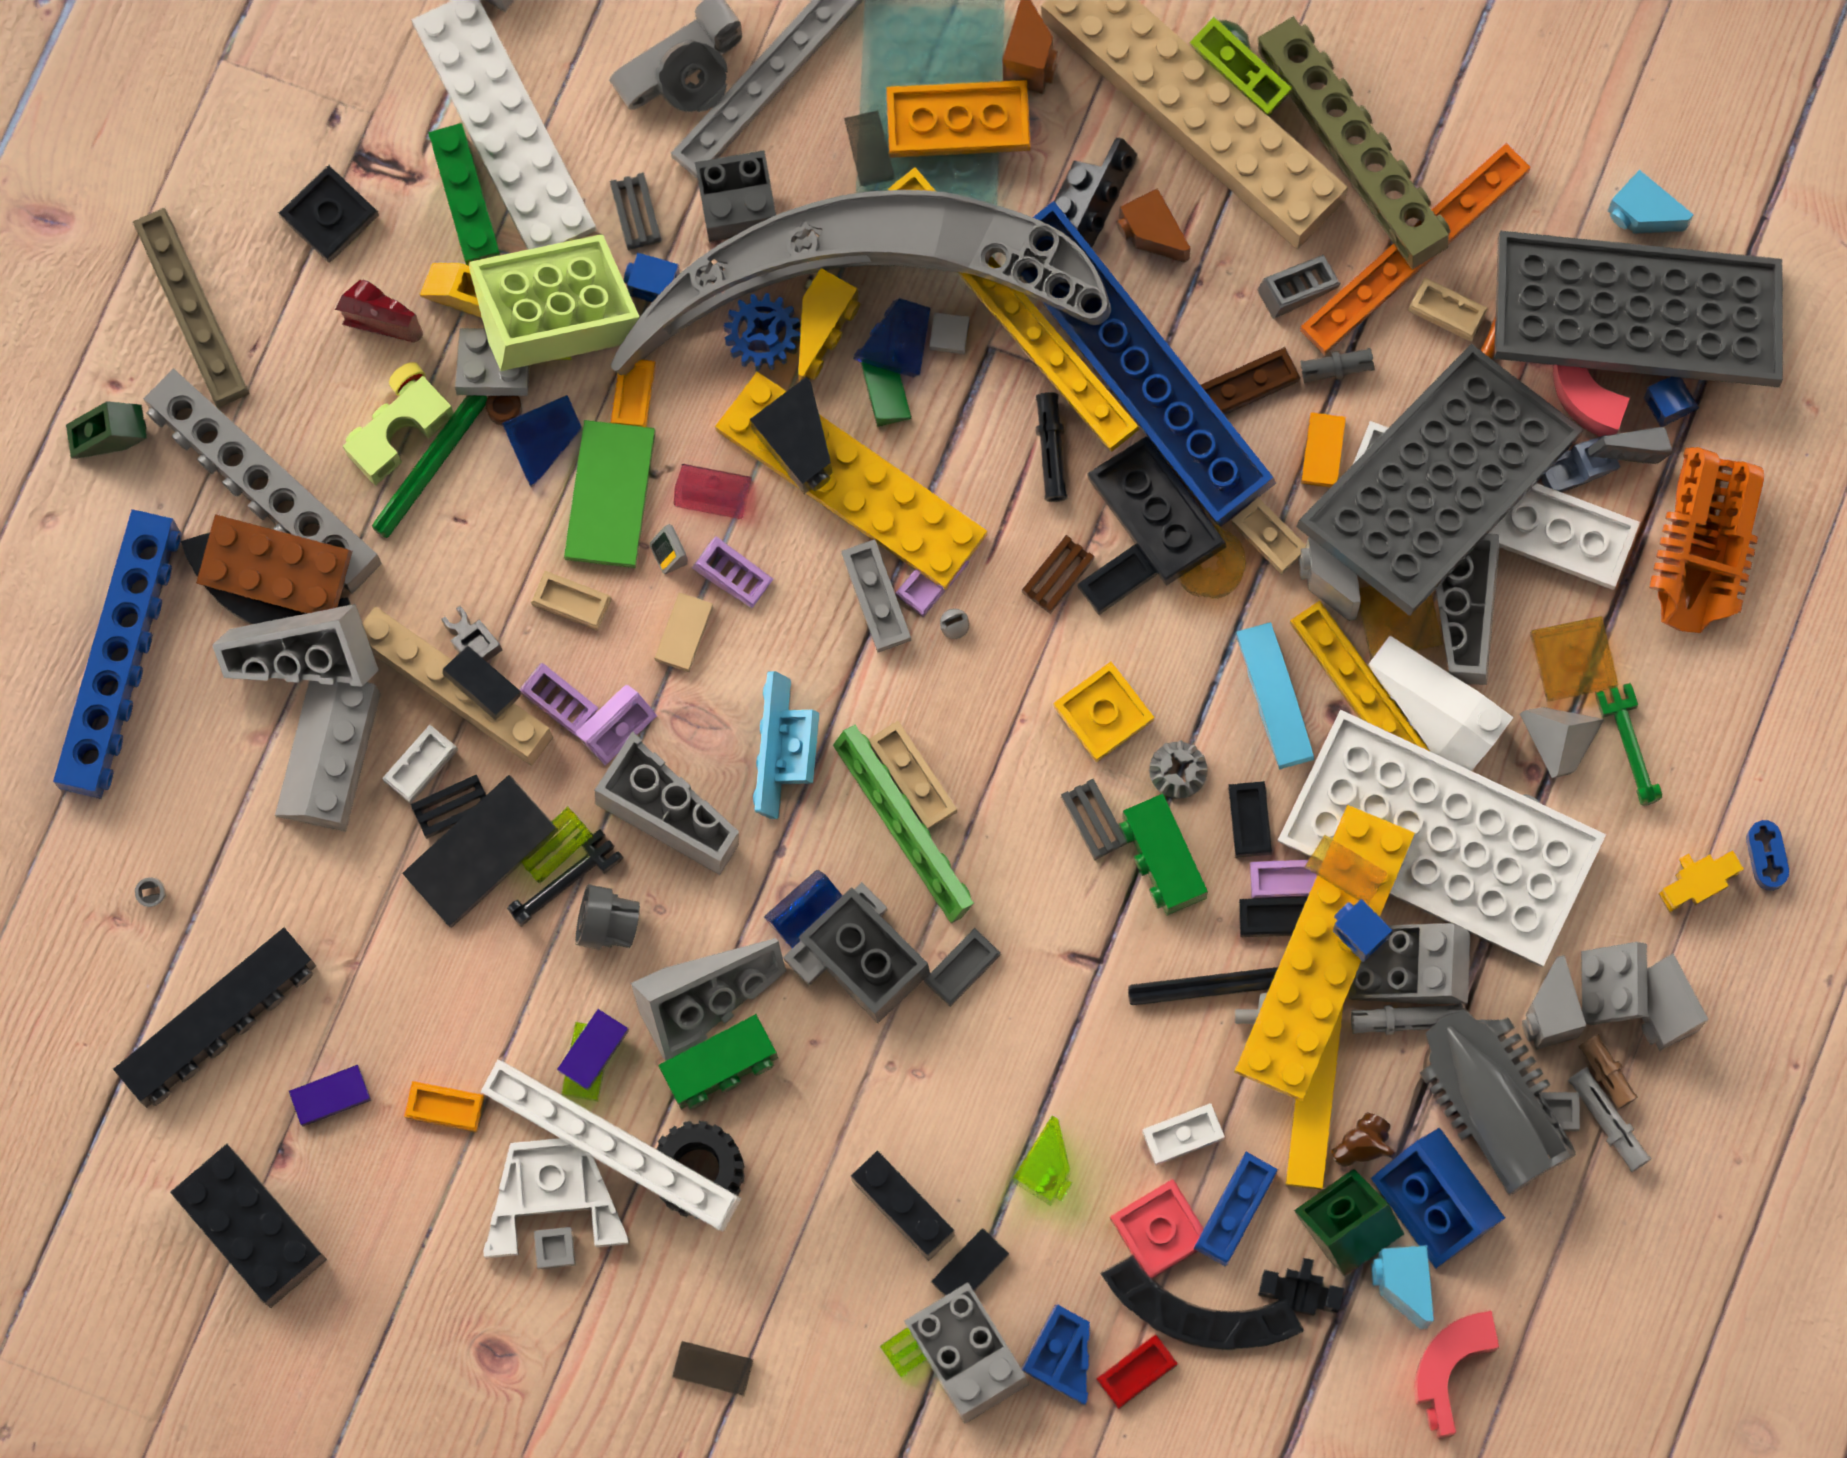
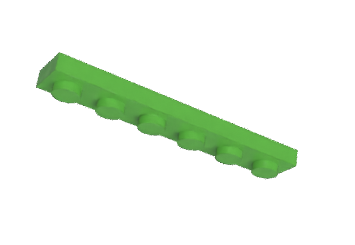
(903, 824)

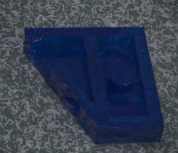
(898, 339)
(542, 436)

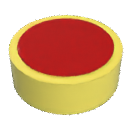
(405, 374)

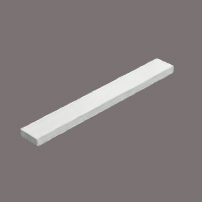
(611, 1145)

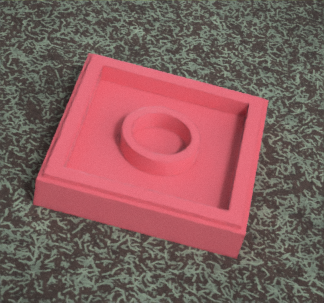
(1159, 1228)

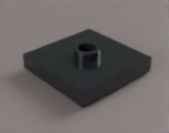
(328, 213)

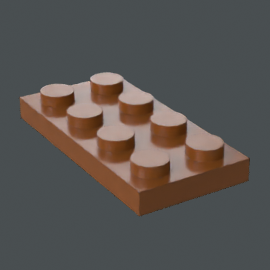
(273, 566)

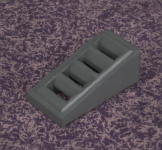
(1278, 296)
(1637, 446)

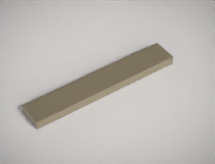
(191, 307)

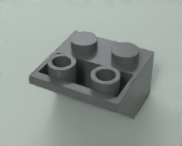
(734, 193)

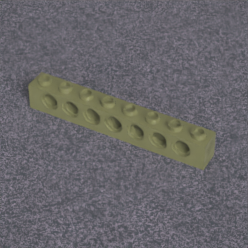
(1413, 243)

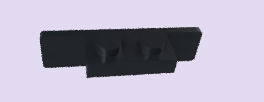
(1093, 189)

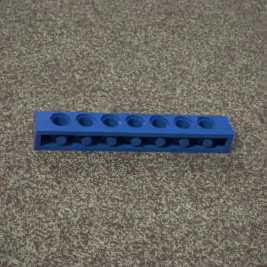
(141, 532)

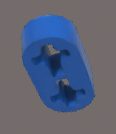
(1759, 857)

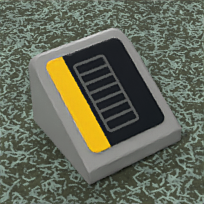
(668, 550)

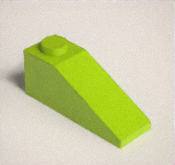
(1240, 66)

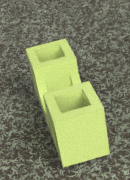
(416, 407)

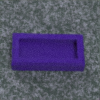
(593, 1049)
(329, 1095)

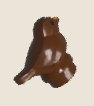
(1364, 1141)

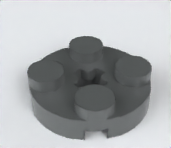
(672, 76)

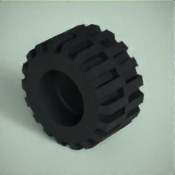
(707, 1138)

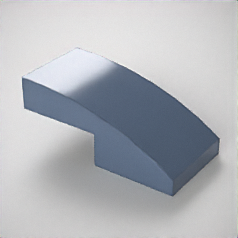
(1578, 468)

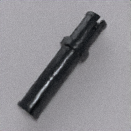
(1051, 446)

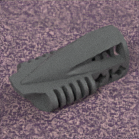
(1495, 1097)

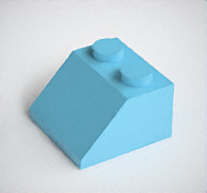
(1405, 1282)

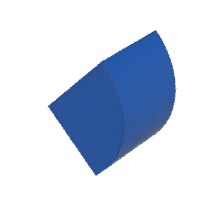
(1670, 400)

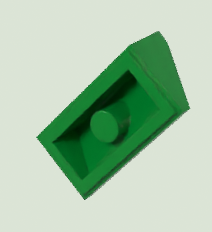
(885, 395)

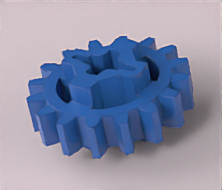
(752, 341)

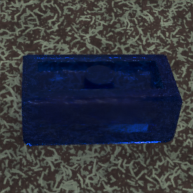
(803, 907)

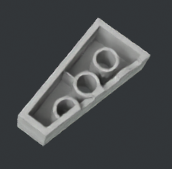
(310, 646)
(665, 807)

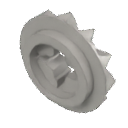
(1173, 785)

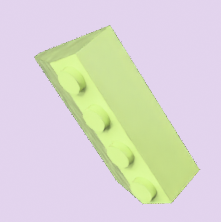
(552, 302)

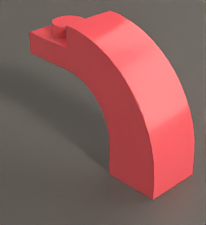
(1588, 402)
(1459, 1340)

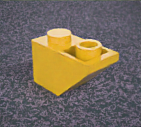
(451, 286)

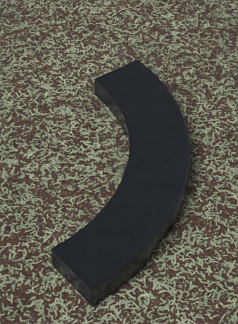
(245, 608)
(1195, 1323)

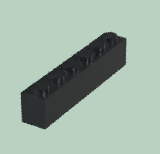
(215, 1018)

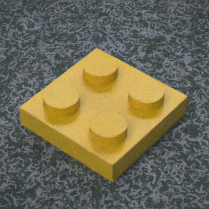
(1103, 711)

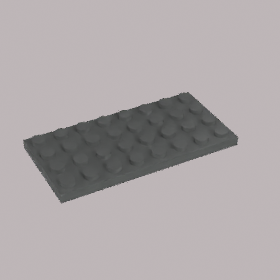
(1639, 309)
(1439, 479)

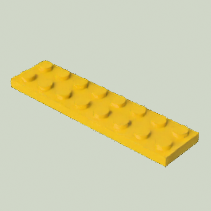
(868, 492)
(1317, 966)

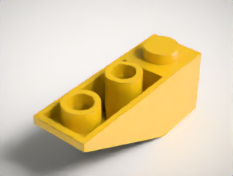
(824, 312)

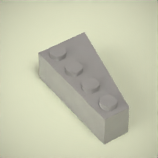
(1467, 612)

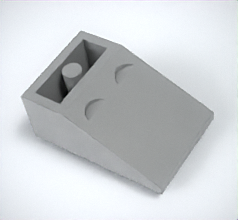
(1417, 966)
(966, 1353)

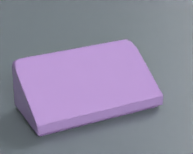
(614, 722)

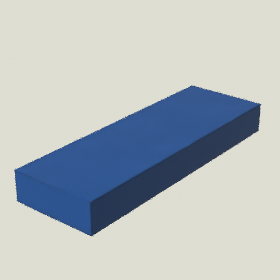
(1235, 1209)

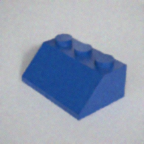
(1437, 1197)

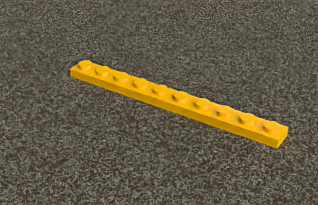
(1045, 347)

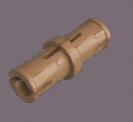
(1608, 1071)

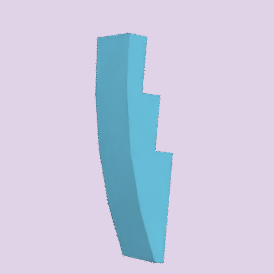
(1275, 696)

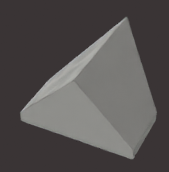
(1560, 737)

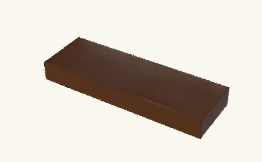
(1252, 381)

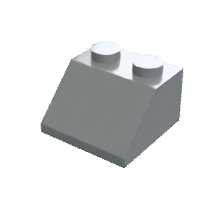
(1330, 580)
(1672, 1005)
(1555, 1011)

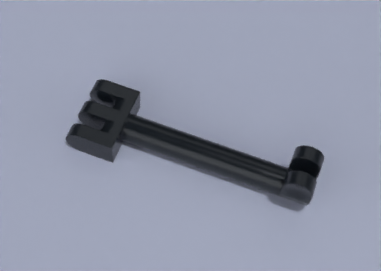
(594, 857)

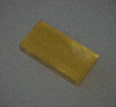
(1346, 870)

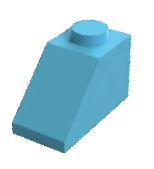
(1647, 208)

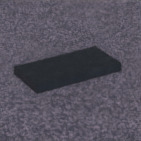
(1156, 510)
(480, 851)

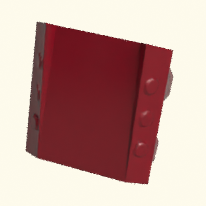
(372, 311)

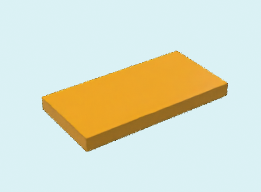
(958, 118)

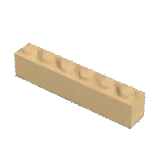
(424, 667)

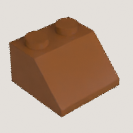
(1030, 50)

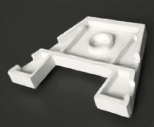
(550, 1179)

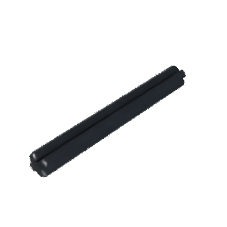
(1201, 986)

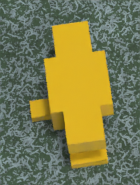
(1700, 879)

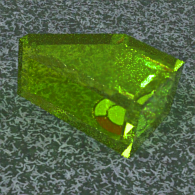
(1046, 1166)

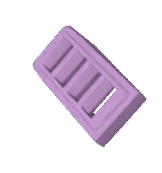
(729, 554)
(566, 689)

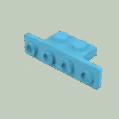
(785, 746)

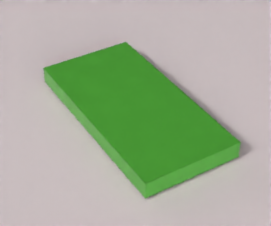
(609, 494)

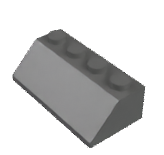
(328, 754)

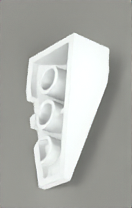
(1442, 709)

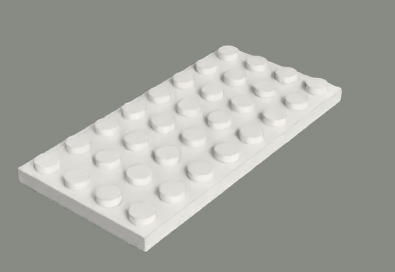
(1476, 849)

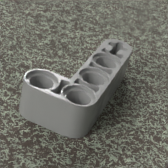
(713, 25)

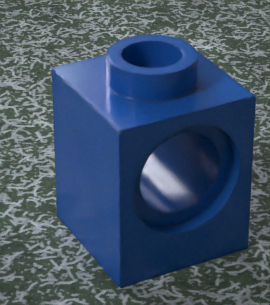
(649, 276)
(1361, 929)

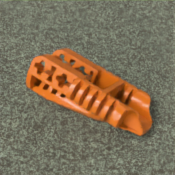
(1706, 550)

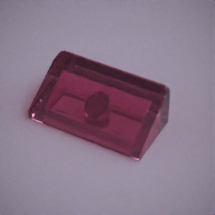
(712, 491)

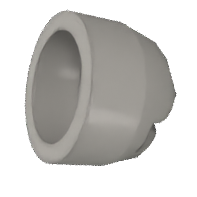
(956, 629)
(153, 899)

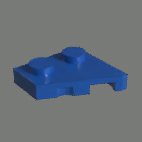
(1061, 1354)

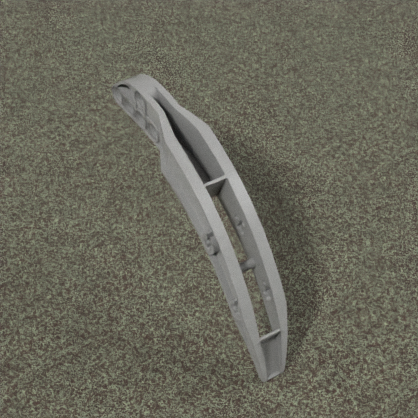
(868, 230)

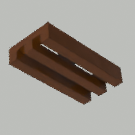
(1076, 550)

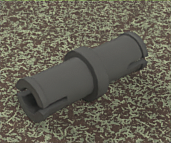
(1337, 365)

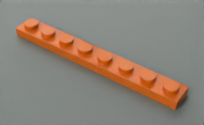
(1392, 271)

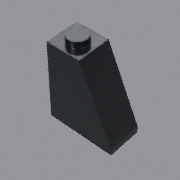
(795, 436)

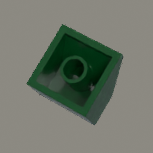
(1349, 1222)

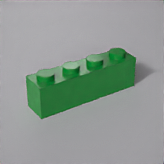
(464, 193)

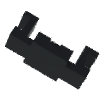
(1302, 1290)

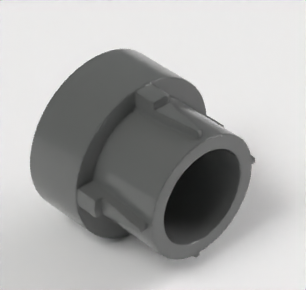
(606, 919)

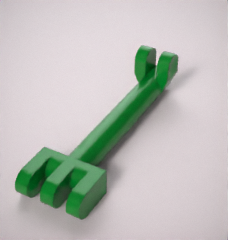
(1619, 708)

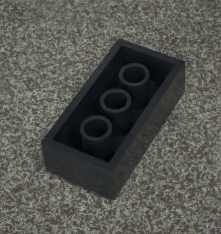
(248, 1225)

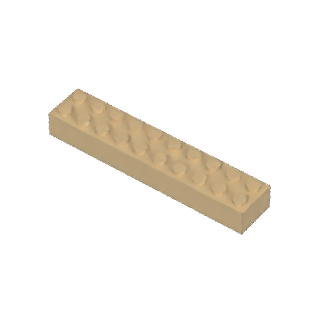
(1201, 112)

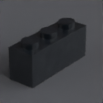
(902, 1205)

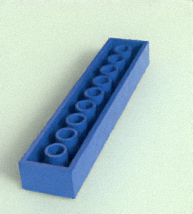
(1159, 390)

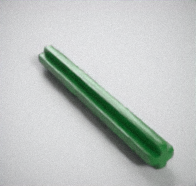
(429, 464)

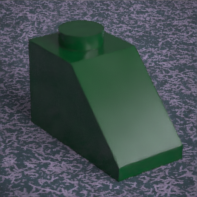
(106, 429)

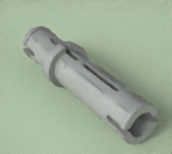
(1399, 1019)
(1609, 1119)

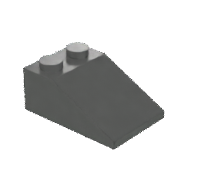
(865, 955)

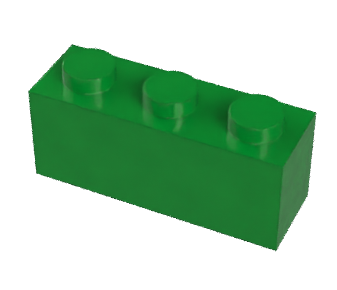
(1163, 855)
(719, 1063)

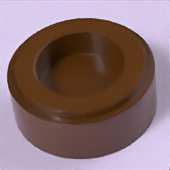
(503, 408)

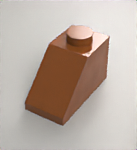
(1153, 227)

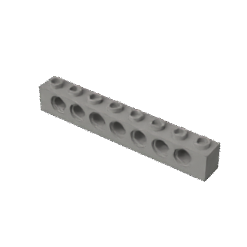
(176, 394)

